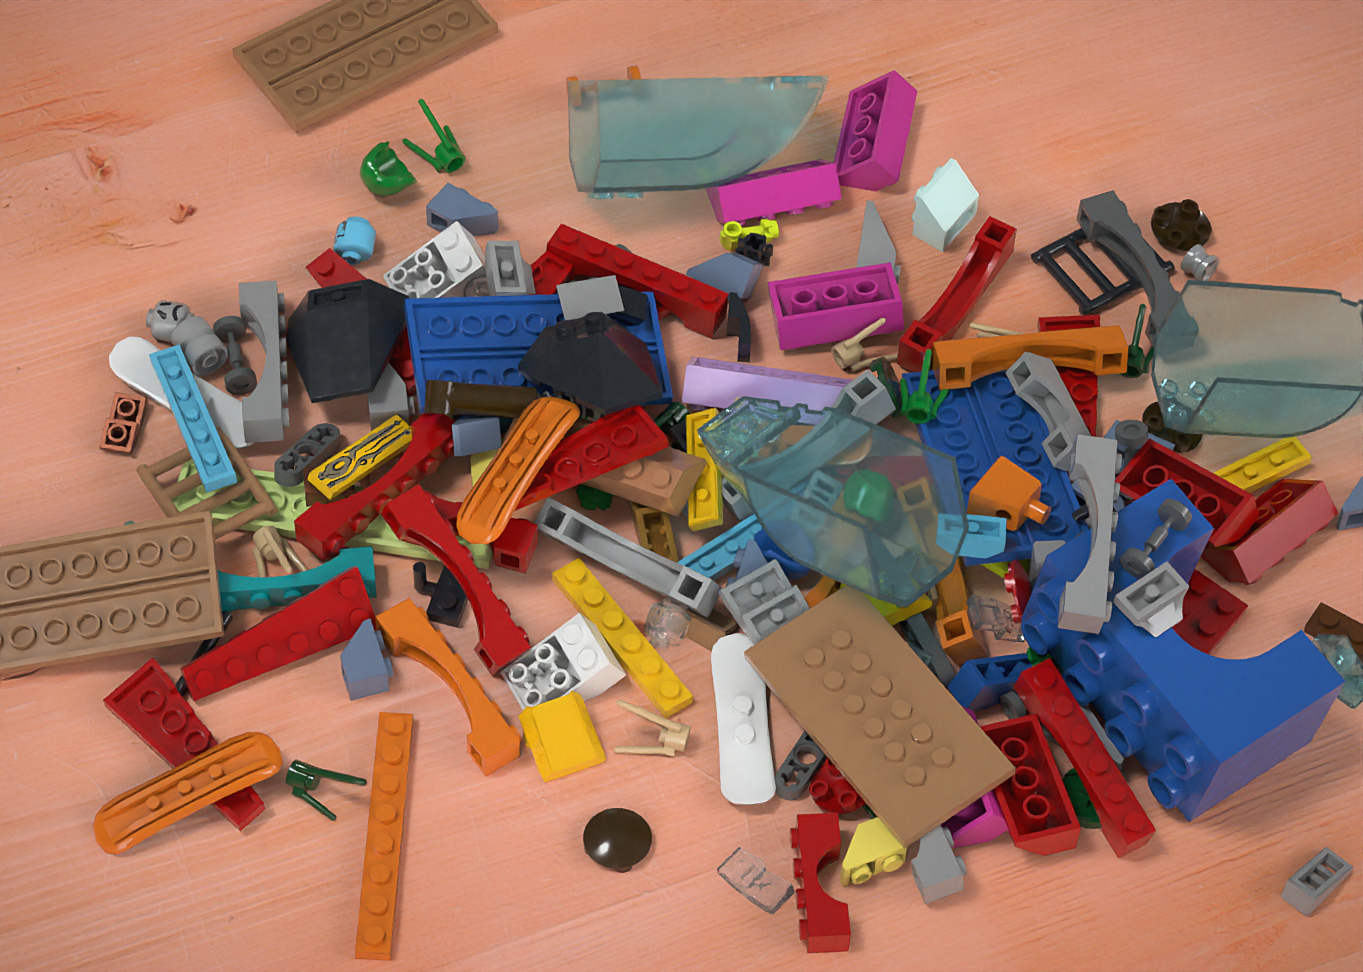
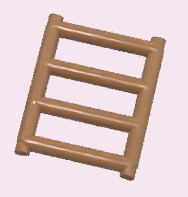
(248, 483)

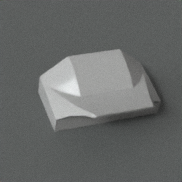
(507, 270)
(1154, 600)

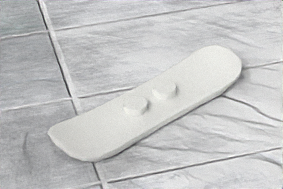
(133, 366)
(742, 724)

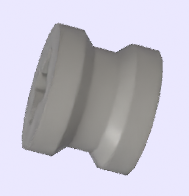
(1199, 263)

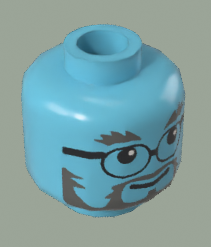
(354, 240)

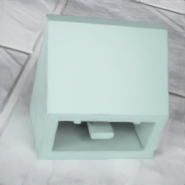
(944, 206)

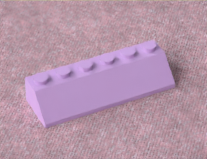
(720, 382)

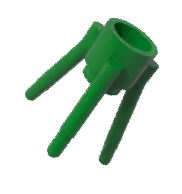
(448, 153)
(920, 406)

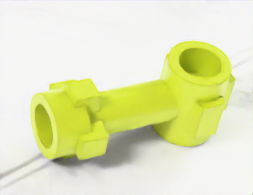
(733, 230)

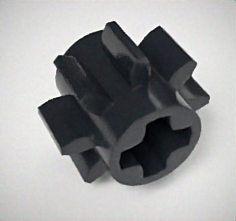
(755, 248)

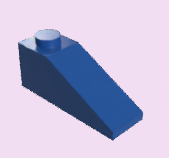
(986, 679)

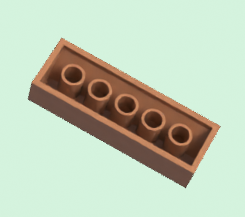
(654, 481)

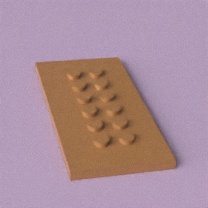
(356, 50)
(109, 592)
(879, 714)

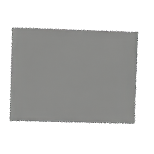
(590, 296)

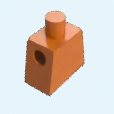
(1008, 494)

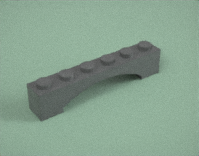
(1108, 222)

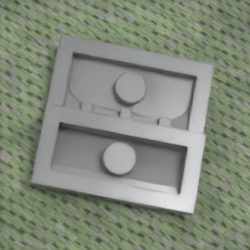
(763, 601)

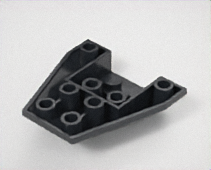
(345, 337)

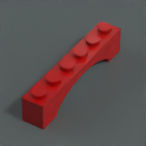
(982, 263)
(694, 302)
(417, 519)
(331, 525)
(1118, 809)

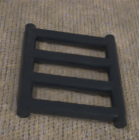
(1111, 292)

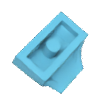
(984, 537)

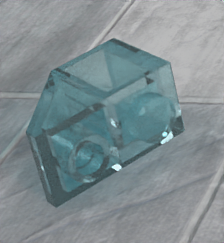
(1344, 659)

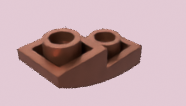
(124, 423)

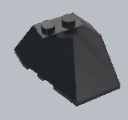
(594, 362)

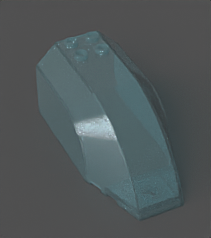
(681, 130)
(1258, 360)
(843, 494)

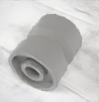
(200, 345)

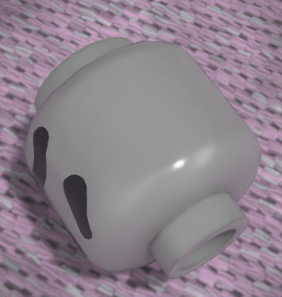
(166, 317)

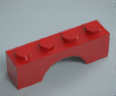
(511, 549)
(825, 918)

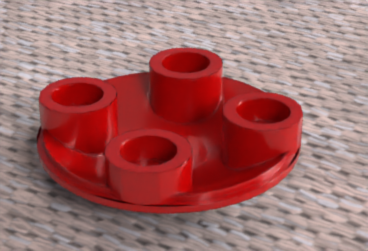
(1019, 584)
(833, 792)

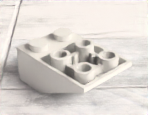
(439, 266)
(564, 662)

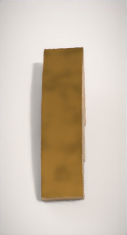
(654, 530)

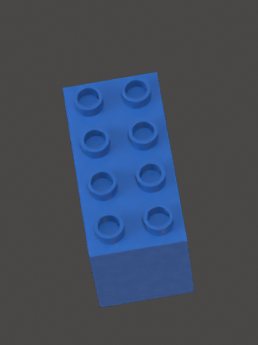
(1184, 715)

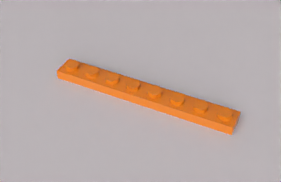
(384, 837)

